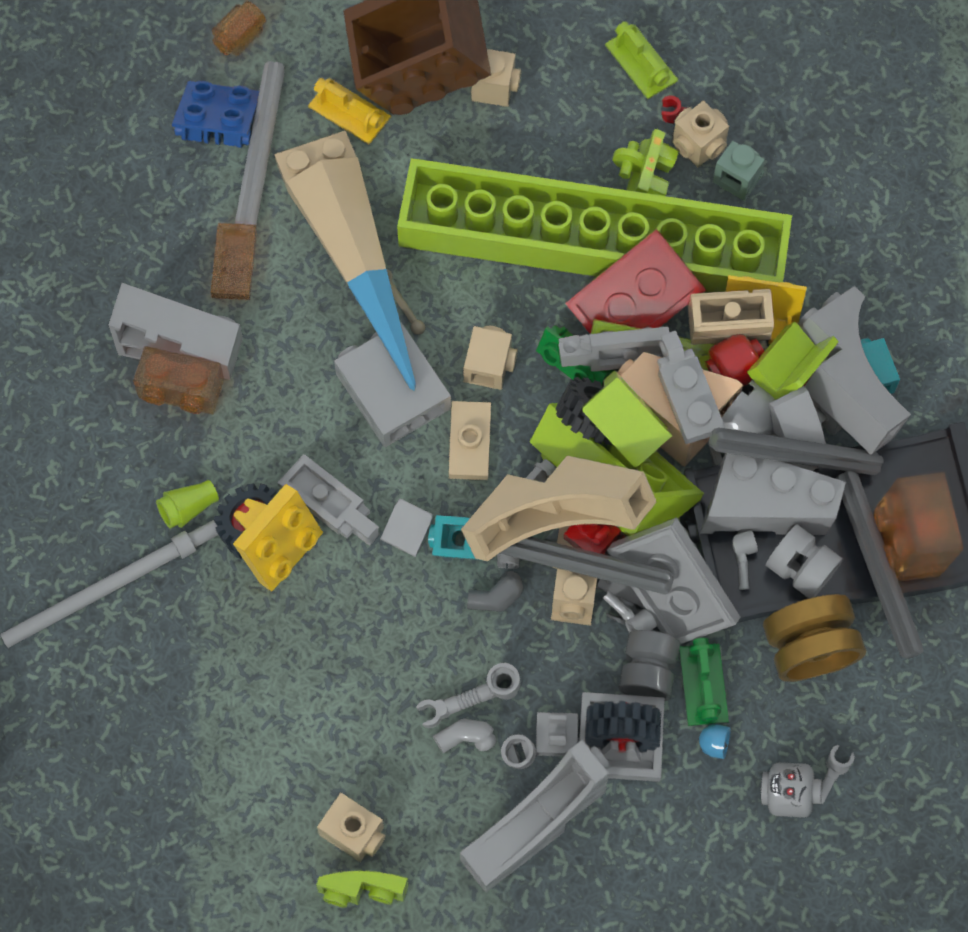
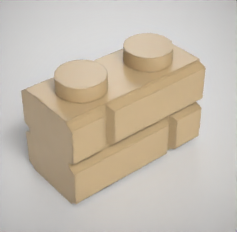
(730, 313)

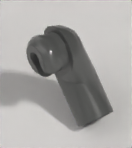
(499, 597)

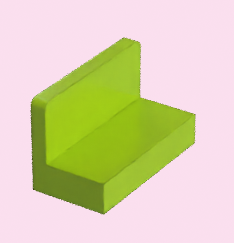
(789, 361)
(626, 420)

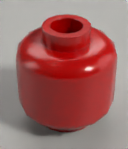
(734, 357)

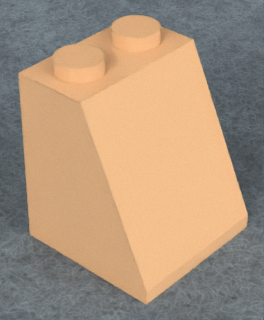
(644, 380)

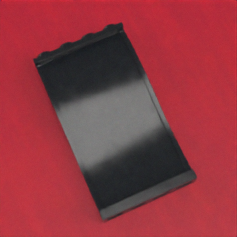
(768, 592)

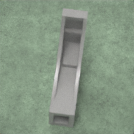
(845, 380)
(539, 818)

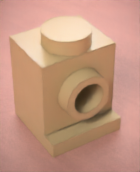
(573, 597)

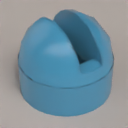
(713, 740)

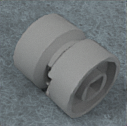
(815, 571)

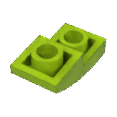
(348, 887)

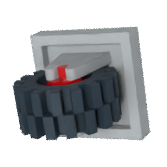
(625, 732)

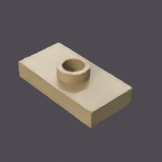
(469, 440)

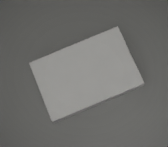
(696, 599)

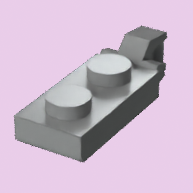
(610, 348)
(687, 390)
(330, 500)

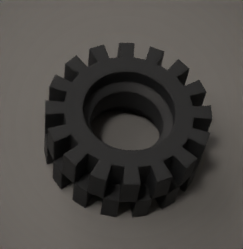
(570, 408)

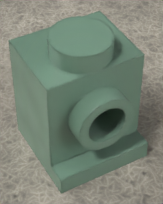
(741, 163)

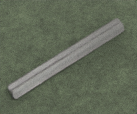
(260, 143)

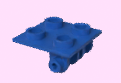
(216, 110)

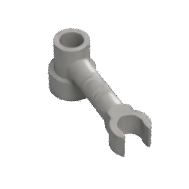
(482, 693)

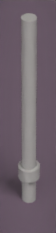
(181, 545)

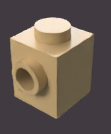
(503, 79)
(489, 357)
(352, 828)

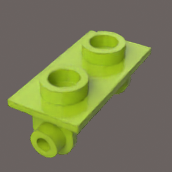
(640, 60)

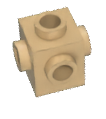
(700, 133)

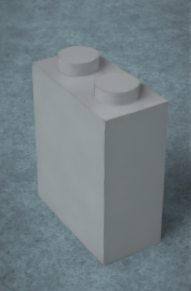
(383, 393)

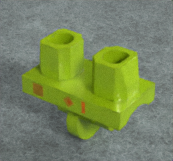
(642, 162)

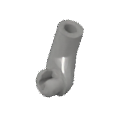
(466, 730)

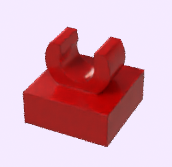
(592, 536)

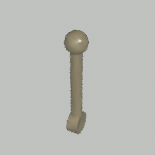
(417, 326)

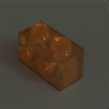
(178, 380)

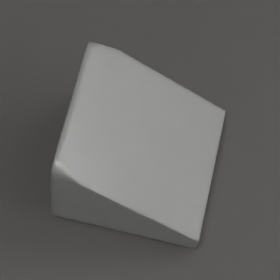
(407, 527)

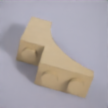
(572, 495)

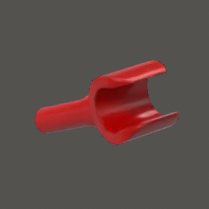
(671, 101)

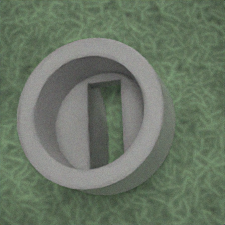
(511, 755)

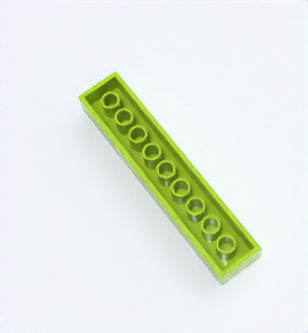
(581, 225)

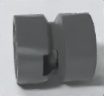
(650, 659)

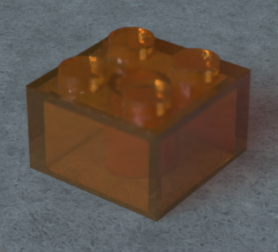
(919, 526)

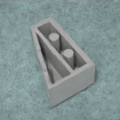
(164, 324)
(771, 497)

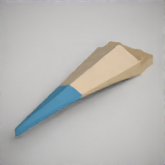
(332, 197)

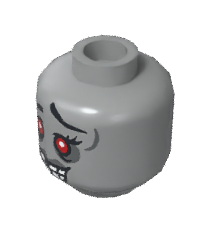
(790, 789)

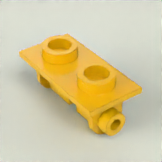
(348, 110)

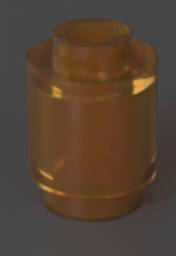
(238, 28)

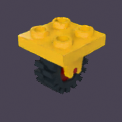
(267, 530)

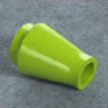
(185, 503)

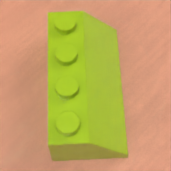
(670, 487)

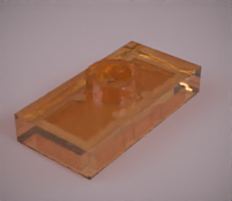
(233, 261)

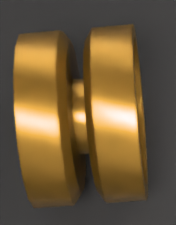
(814, 637)

